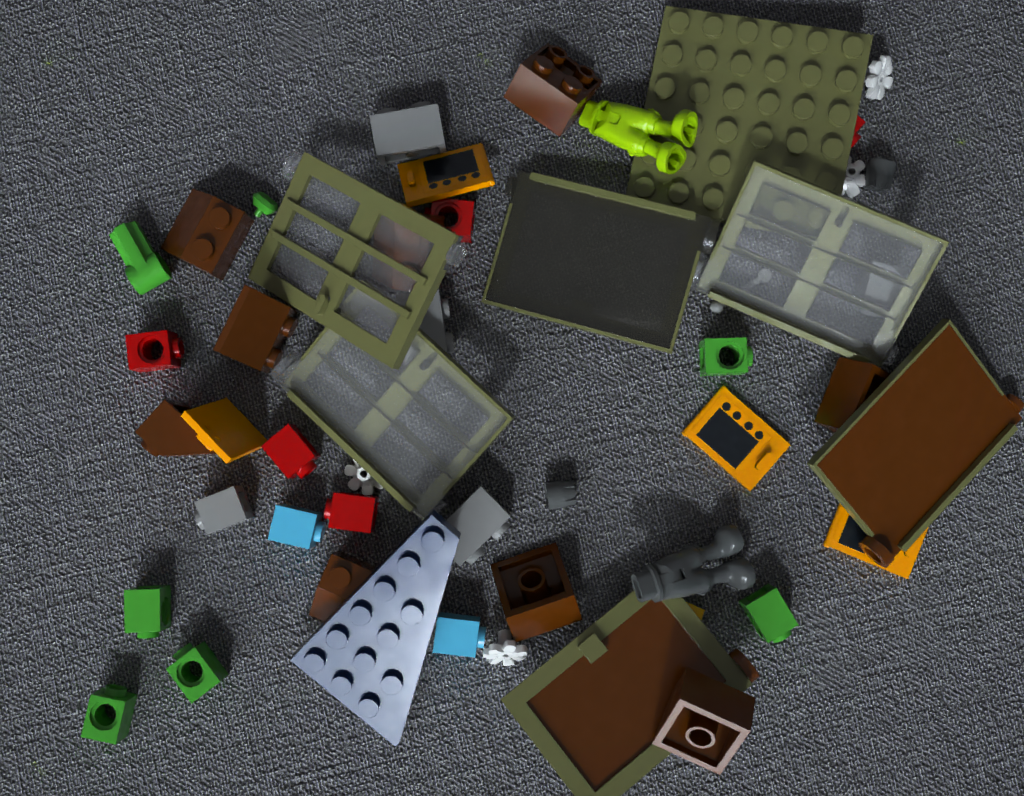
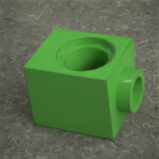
(709, 356)
(147, 610)
(769, 614)
(191, 685)
(100, 726)

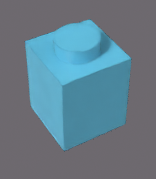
(296, 526)
(458, 634)

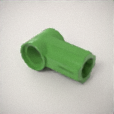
(144, 265)

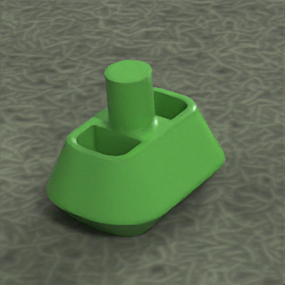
(264, 204)

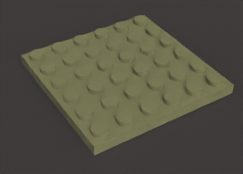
(759, 95)

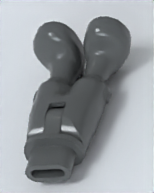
(682, 571)

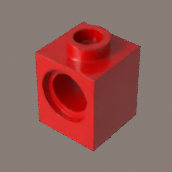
(462, 209)
(140, 347)
(291, 452)
(352, 512)

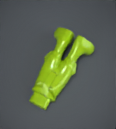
(631, 127)

